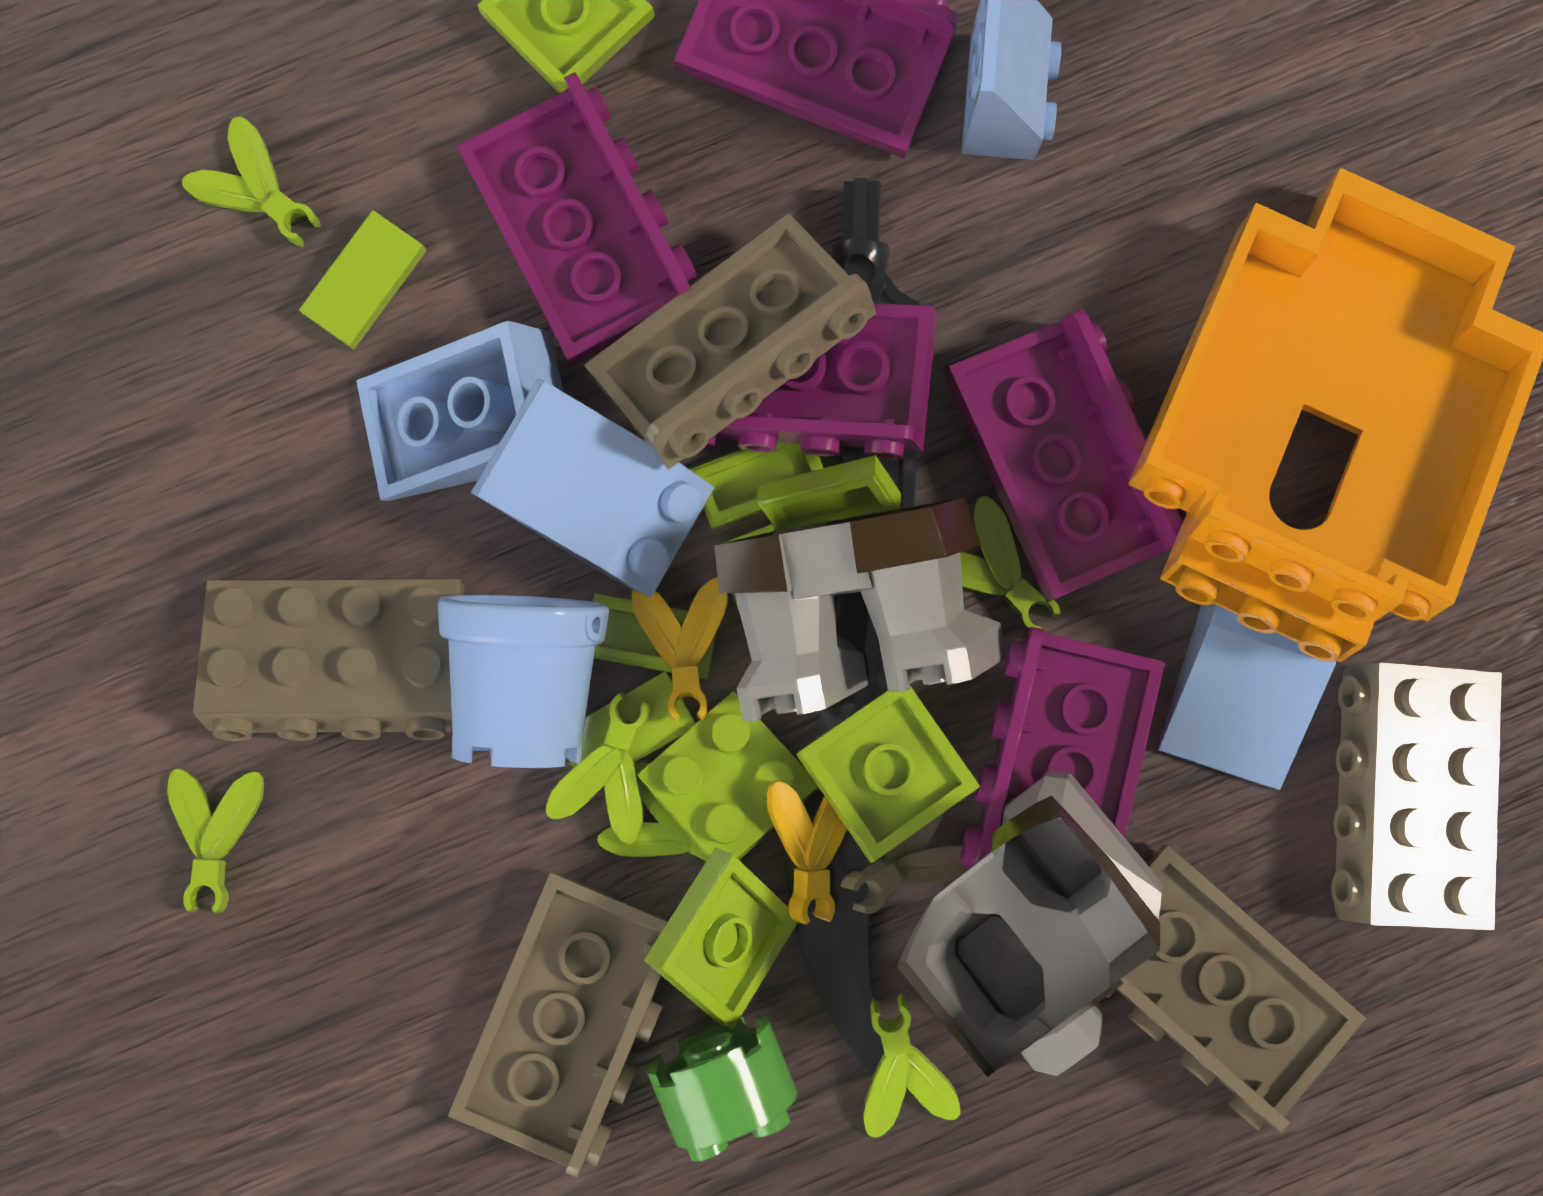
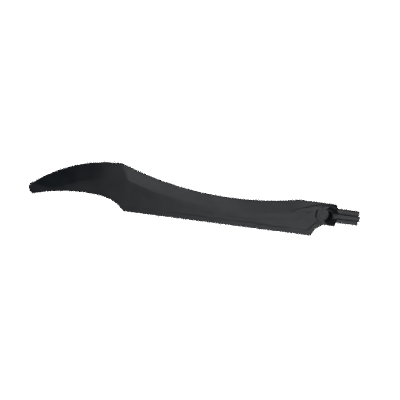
(840, 949)

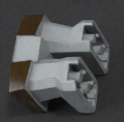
(910, 584)
(1037, 932)

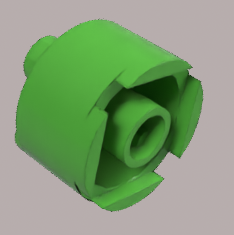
(723, 1087)

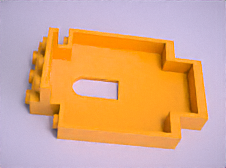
(1377, 328)

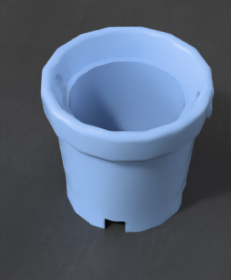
(520, 675)

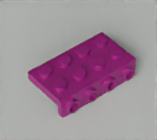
(829, 62)
(578, 219)
(854, 395)
(1062, 453)
(1072, 713)

